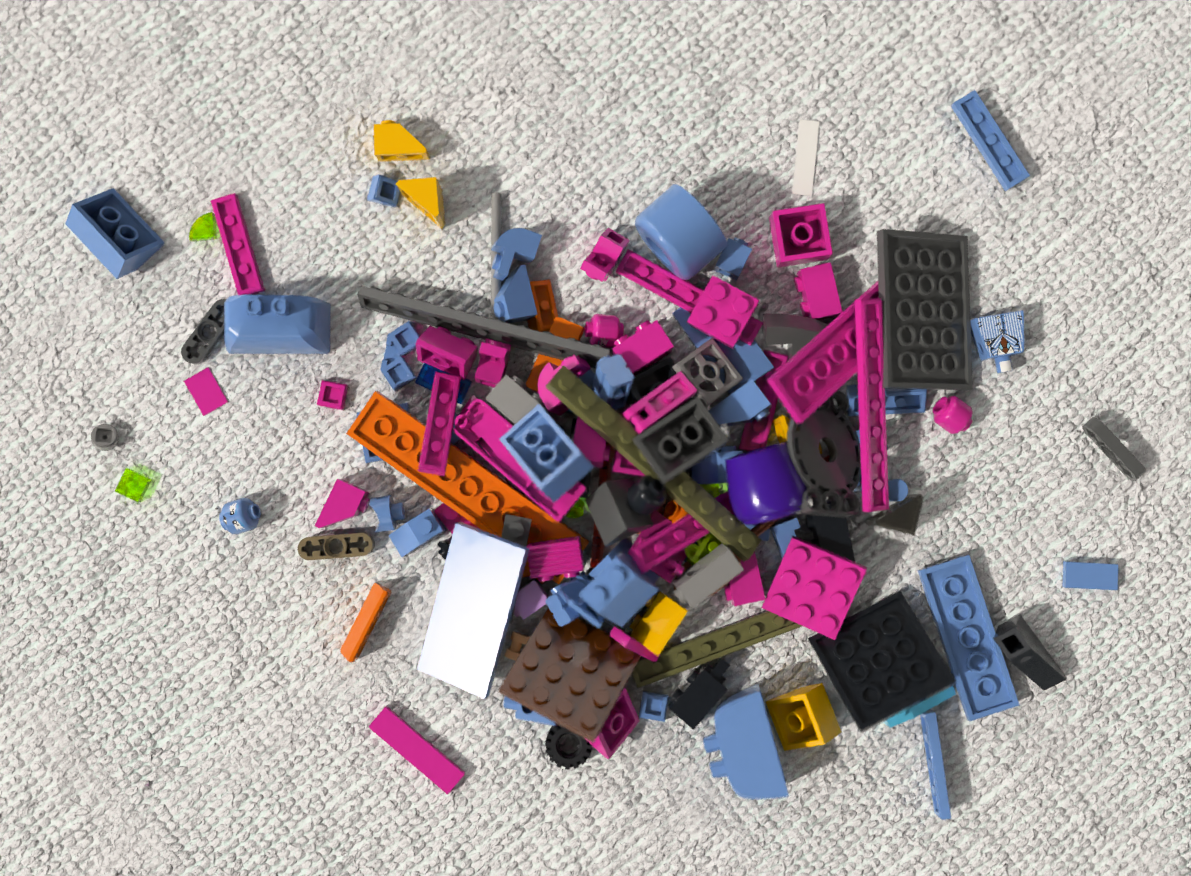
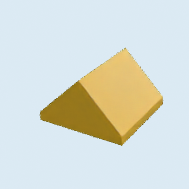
(426, 196)

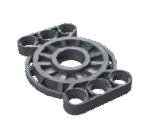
(825, 478)

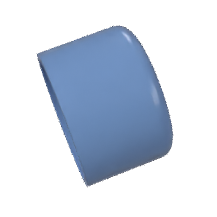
(680, 232)

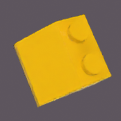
(657, 622)
(804, 717)

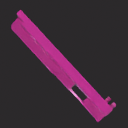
(486, 427)

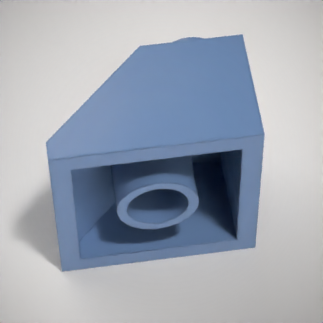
(619, 590)

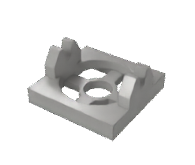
(711, 349)

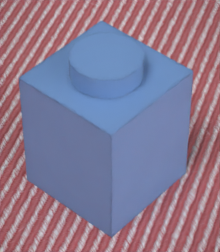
(733, 258)

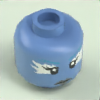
(239, 516)

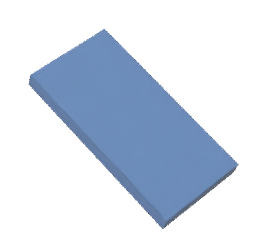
(747, 359)

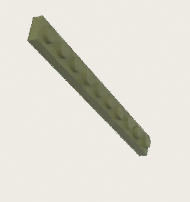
(681, 489)

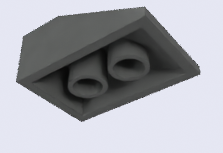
(681, 440)

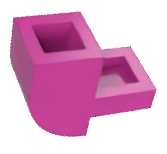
(605, 255)
(492, 363)
(576, 365)

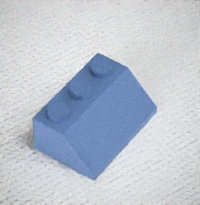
(113, 232)

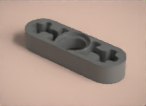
(198, 332)
(1113, 449)

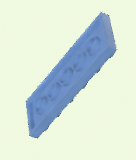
(968, 637)

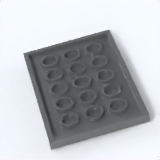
(925, 310)

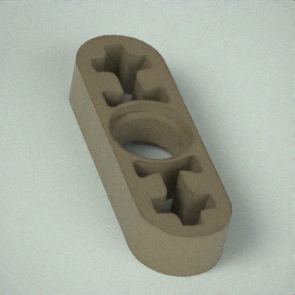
(316, 540)

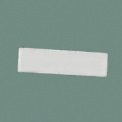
(805, 157)

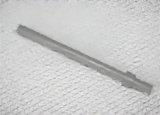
(495, 234)

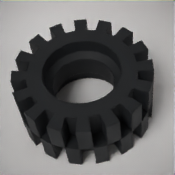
(566, 759)

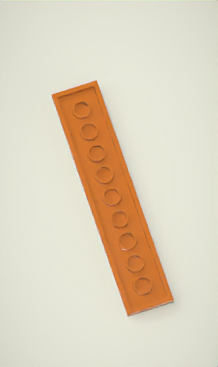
(466, 485)

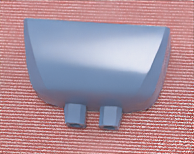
(276, 324)
(746, 747)

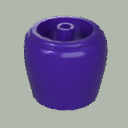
(764, 484)

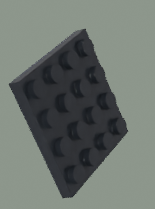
(882, 662)

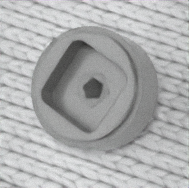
(104, 437)

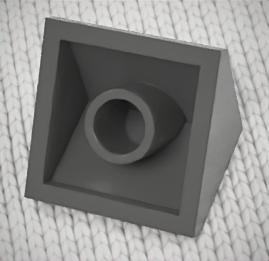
(613, 514)

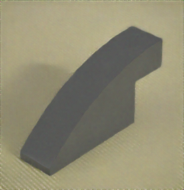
(790, 330)

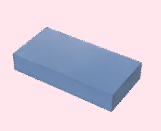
(1090, 575)

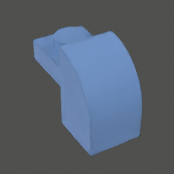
(515, 244)

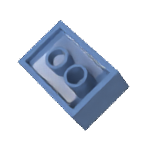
(546, 453)

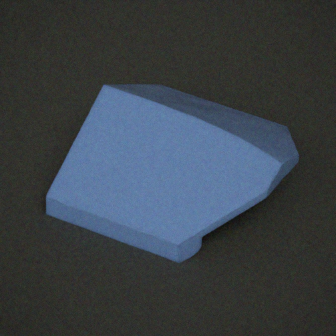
(570, 593)

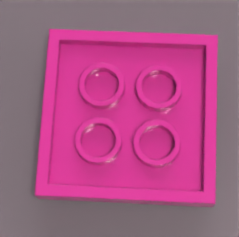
(814, 587)

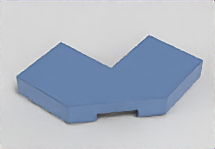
(393, 365)

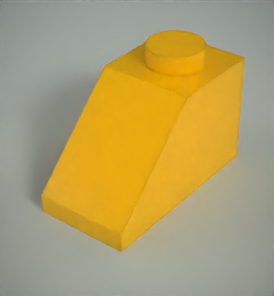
(395, 143)

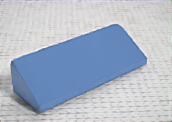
(896, 400)

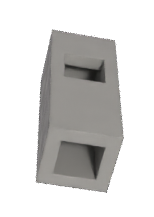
(706, 576)

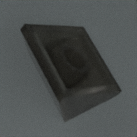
(900, 517)

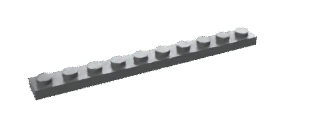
(479, 327)

